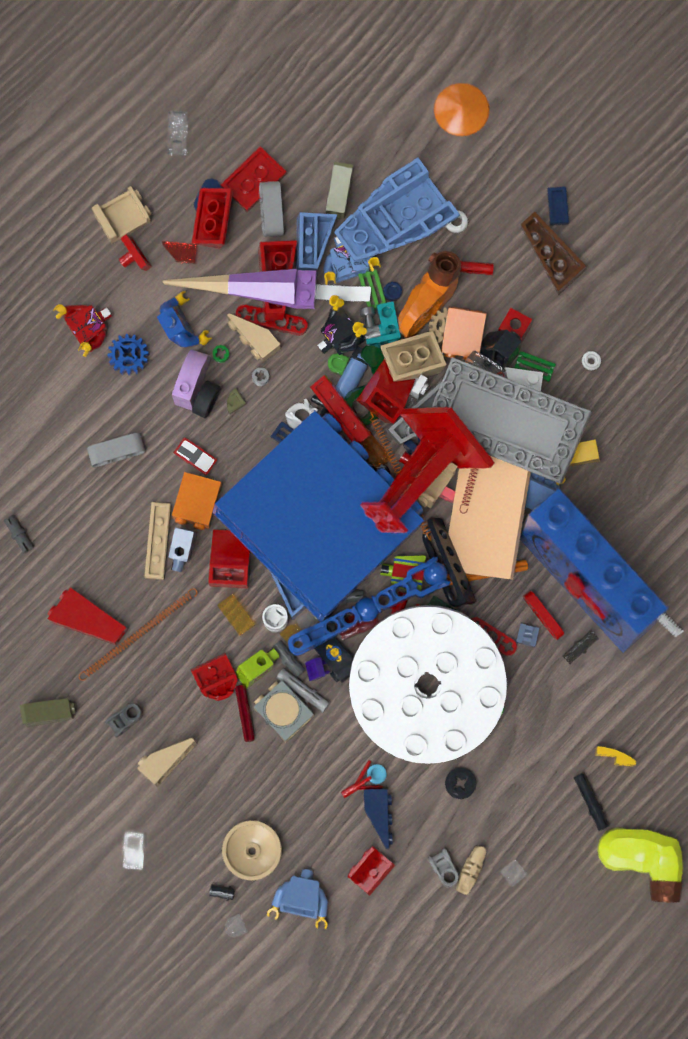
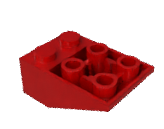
(384, 396)
(228, 561)

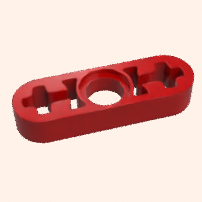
(543, 615)
(506, 640)

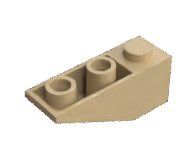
(257, 337)

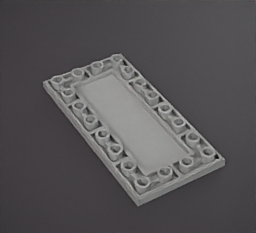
(514, 419)

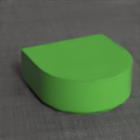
(337, 363)

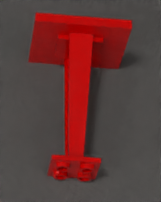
(441, 433)

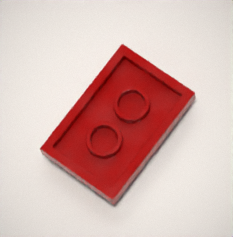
(247, 177)

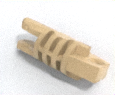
(471, 870)

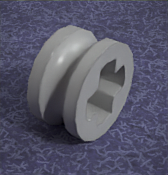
(262, 382)

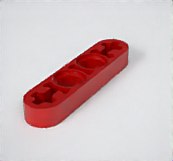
(271, 324)

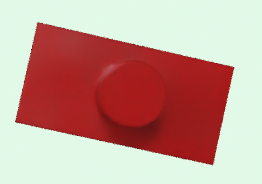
(134, 254)

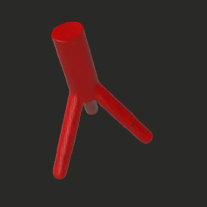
(358, 784)

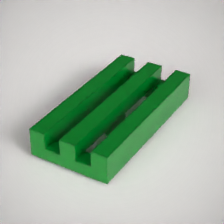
(538, 360)

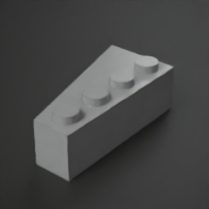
(400, 430)

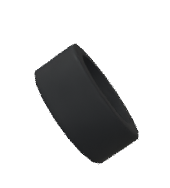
(206, 399)

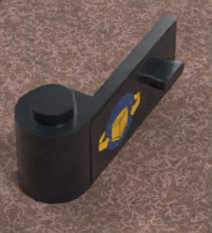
(336, 658)

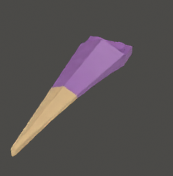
(282, 287)

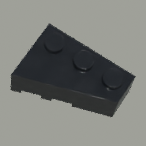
(501, 347)

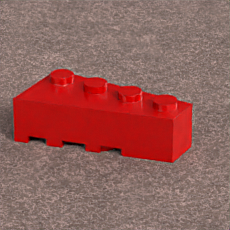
(274, 257)

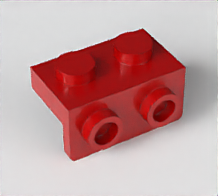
(370, 870)

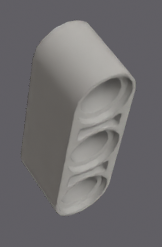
(271, 209)
(115, 449)

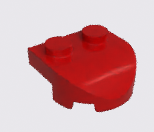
(216, 678)

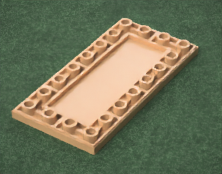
(491, 528)

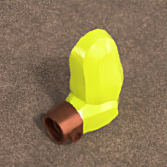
(645, 853)

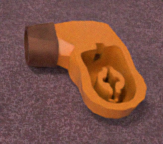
(431, 294)

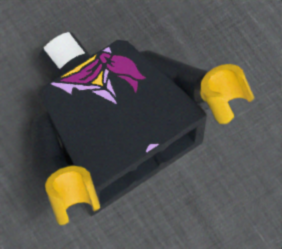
(340, 331)

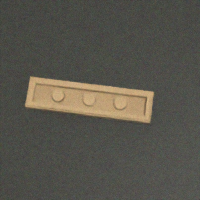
(157, 541)

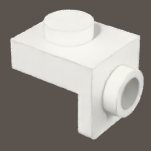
(419, 387)

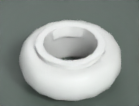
(457, 229)

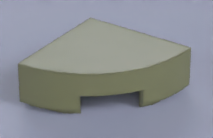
(234, 401)

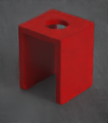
(525, 323)

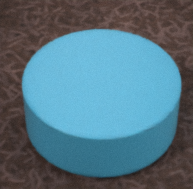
(377, 773)

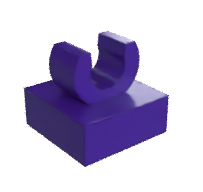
(315, 669)

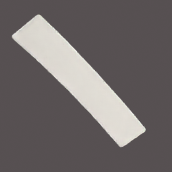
(347, 293)

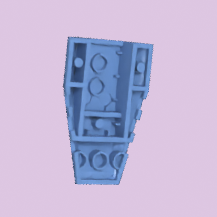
(396, 214)

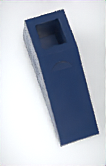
(376, 808)

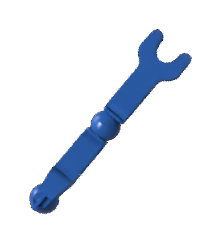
(368, 608)

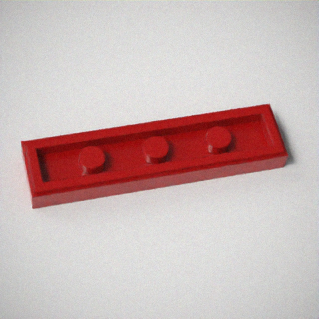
(340, 410)

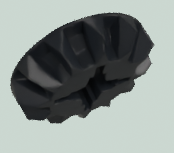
(461, 774)

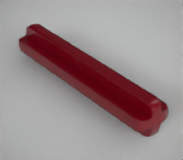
(244, 712)

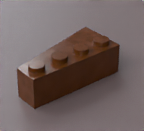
(554, 255)

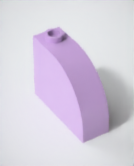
(190, 379)

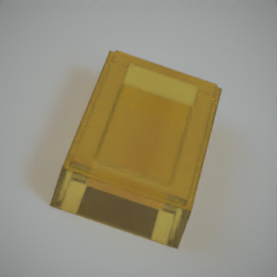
(236, 615)

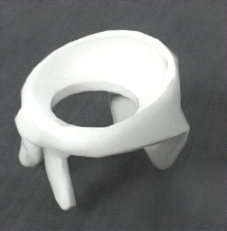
(293, 421)

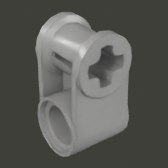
(443, 867)

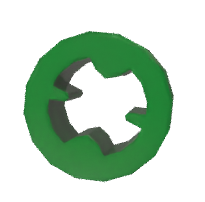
(215, 352)

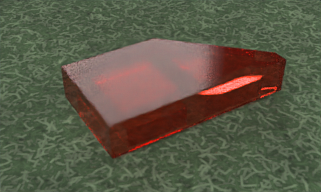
(181, 251)

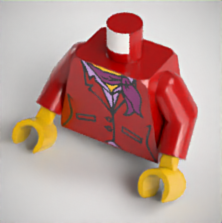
(85, 325)

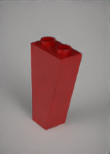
(86, 618)

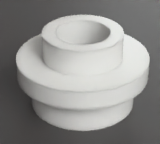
(593, 355)

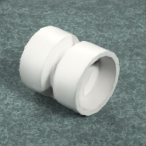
(275, 618)

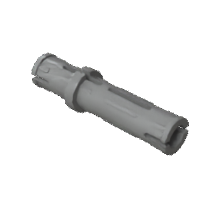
(309, 695)

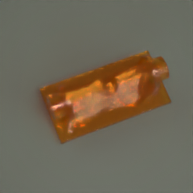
(375, 451)

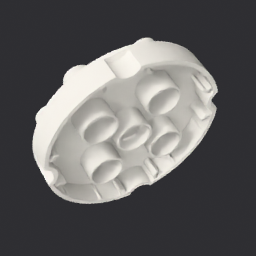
(402, 716)

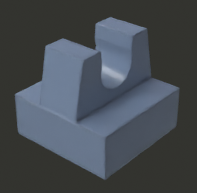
(527, 635)

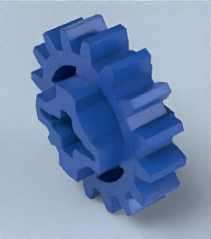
(133, 349)

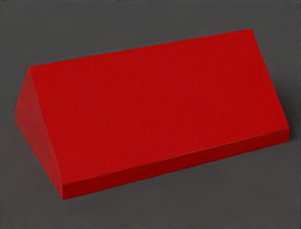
(212, 217)

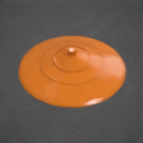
(461, 109)

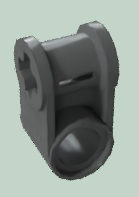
(123, 720)

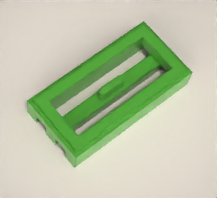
(368, 275)

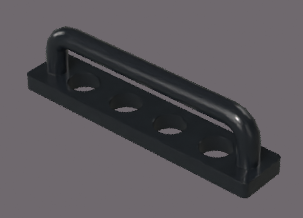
(451, 561)

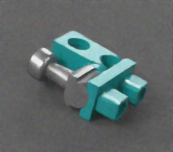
(388, 328)

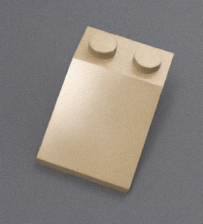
(414, 357)
(161, 763)

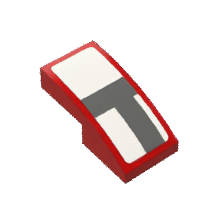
(195, 456)

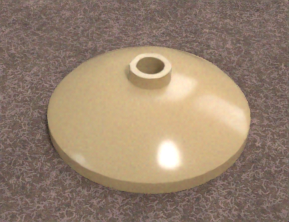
(246, 836)

